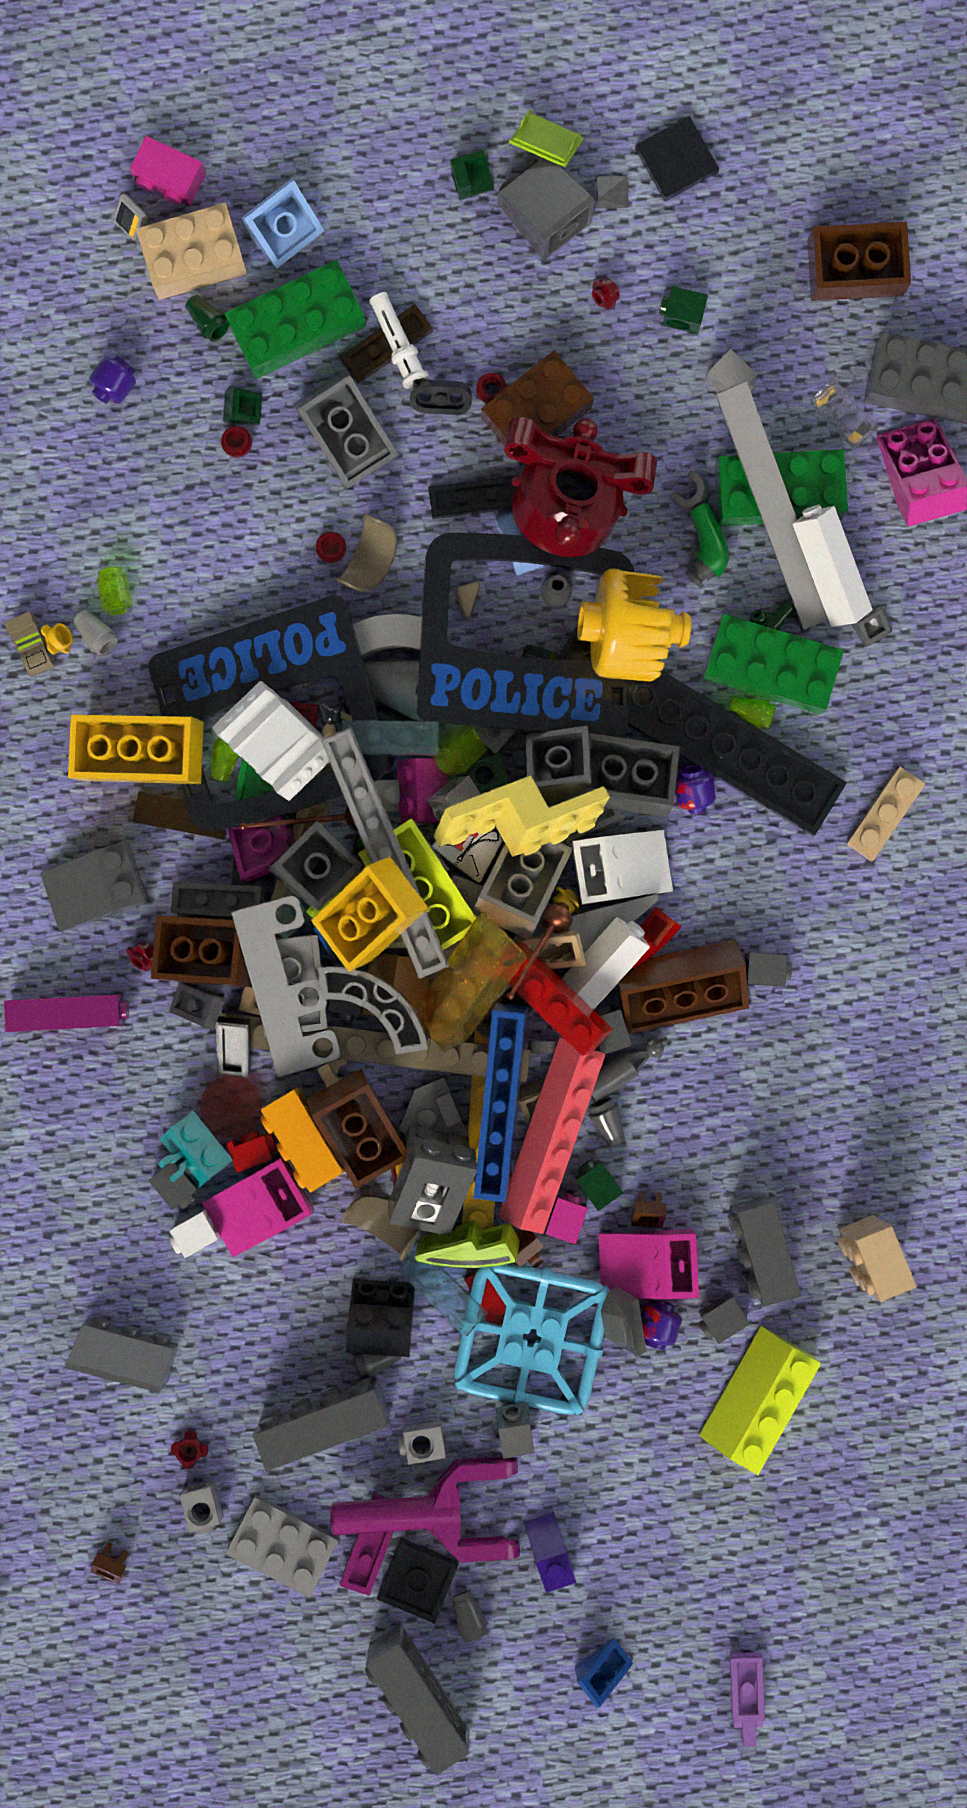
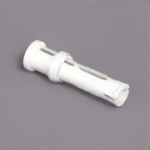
(403, 353)

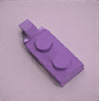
(747, 1694)

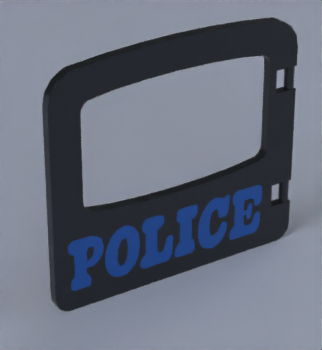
(281, 652)
(509, 690)

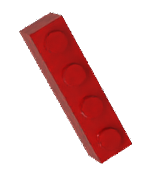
(560, 1005)

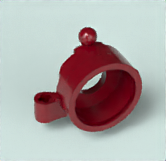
(545, 513)

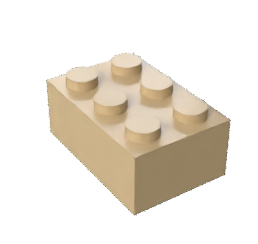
(191, 251)
(876, 1258)

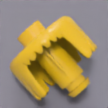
(628, 629)

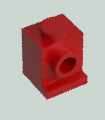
(252, 1150)

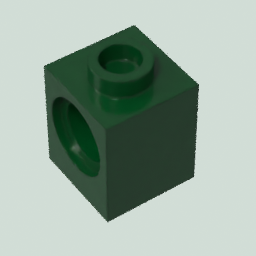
(683, 309)
(495, 766)
(598, 1184)

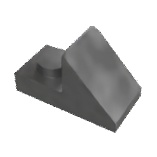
(196, 1005)

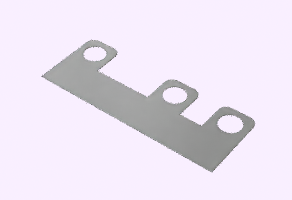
(275, 998)

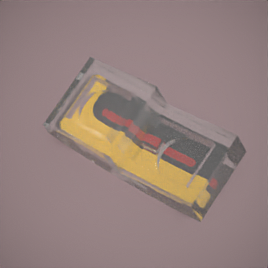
(843, 414)

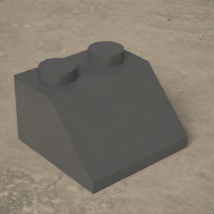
(559, 763)
(315, 866)

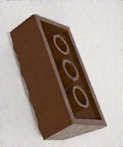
(684, 987)

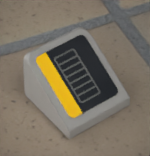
(130, 216)

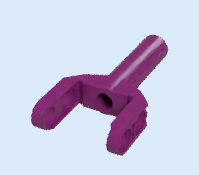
(435, 1512)

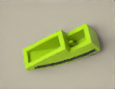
(469, 1246)

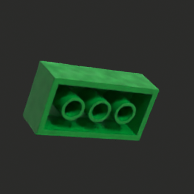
(296, 319)
(808, 477)
(772, 664)

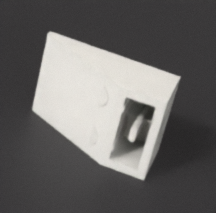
(621, 866)

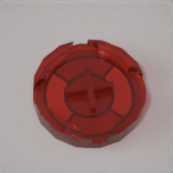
(231, 1106)

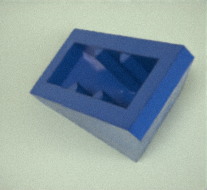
(603, 1671)

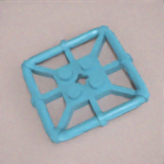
(543, 1354)

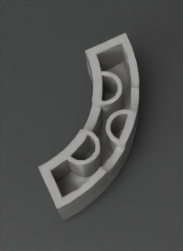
(389, 634)
(382, 1000)

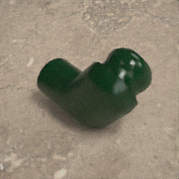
(773, 620)

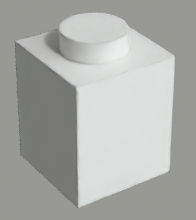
(193, 1234)

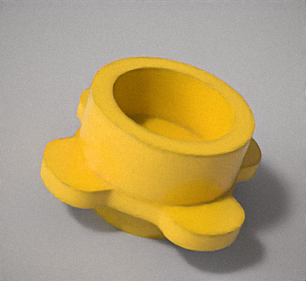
(57, 638)
(567, 897)

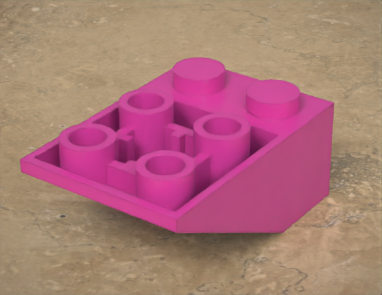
(923, 472)
(258, 1207)
(650, 1263)

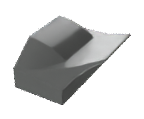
(623, 1321)

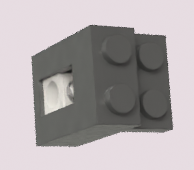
(439, 1162)

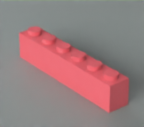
(550, 1137)

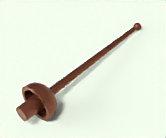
(347, 816)
(555, 919)

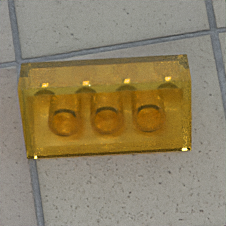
(471, 983)

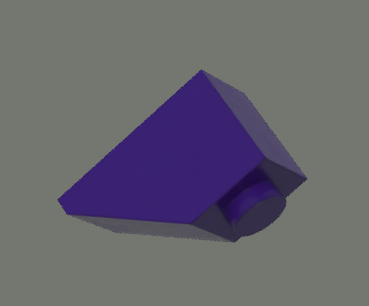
(550, 1552)

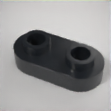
(440, 398)

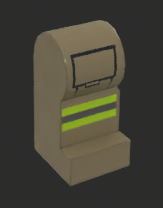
(30, 643)

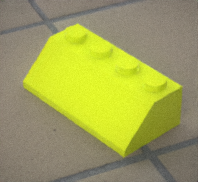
(445, 904)
(759, 1399)

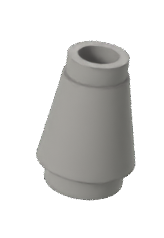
(96, 634)

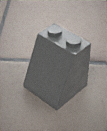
(546, 206)

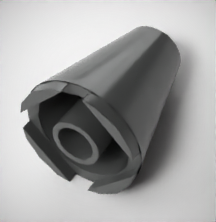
(395, 684)

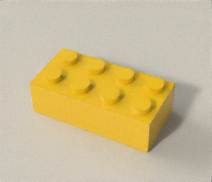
(136, 749)

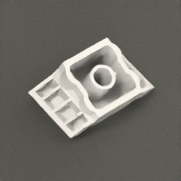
(274, 740)

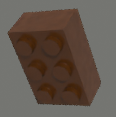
(858, 261)
(544, 394)
(198, 952)
(357, 1128)

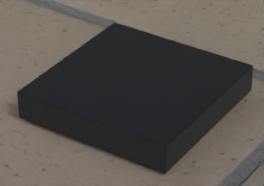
(677, 158)
(417, 1580)

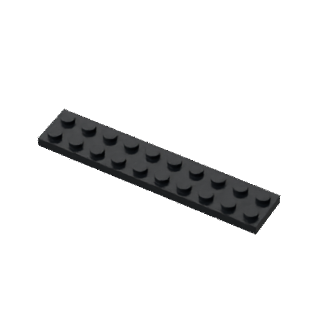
(726, 746)

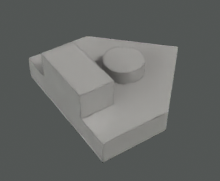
(434, 1109)

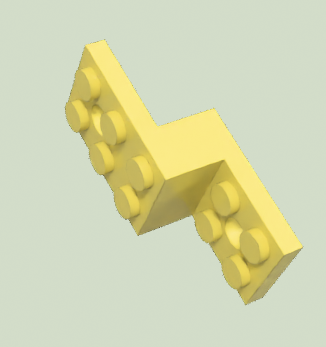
(520, 817)

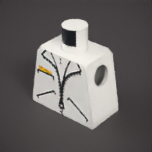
(475, 856)

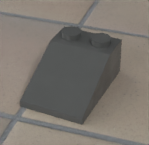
(345, 429)
(94, 886)

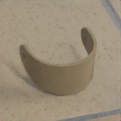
(372, 556)
(371, 1215)

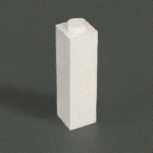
(832, 565)
(607, 961)

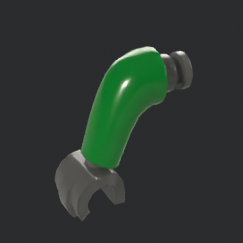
(713, 548)

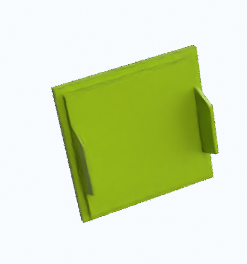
(546, 139)

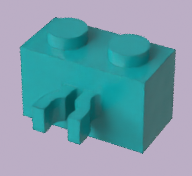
(194, 1150)

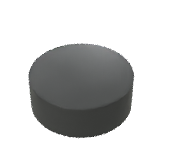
(542, 1046)

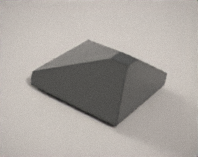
(612, 191)
(872, 626)

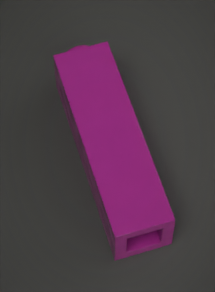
(65, 1013)

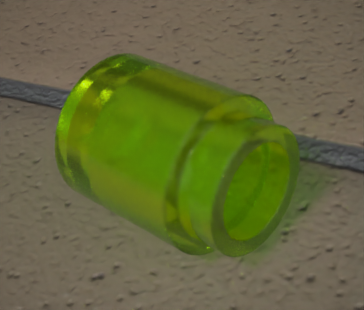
(114, 590)

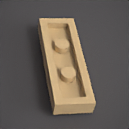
(885, 814)

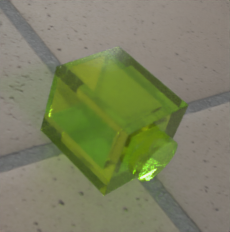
(459, 750)

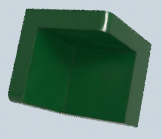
(471, 174)

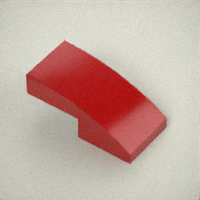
(658, 931)

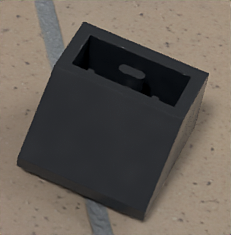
(380, 1318)

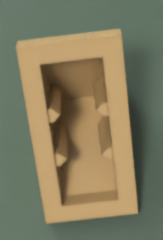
(560, 950)

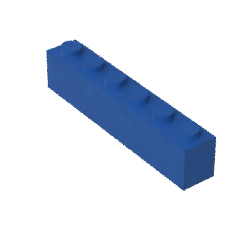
(500, 1102)

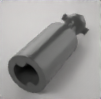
(625, 1068)

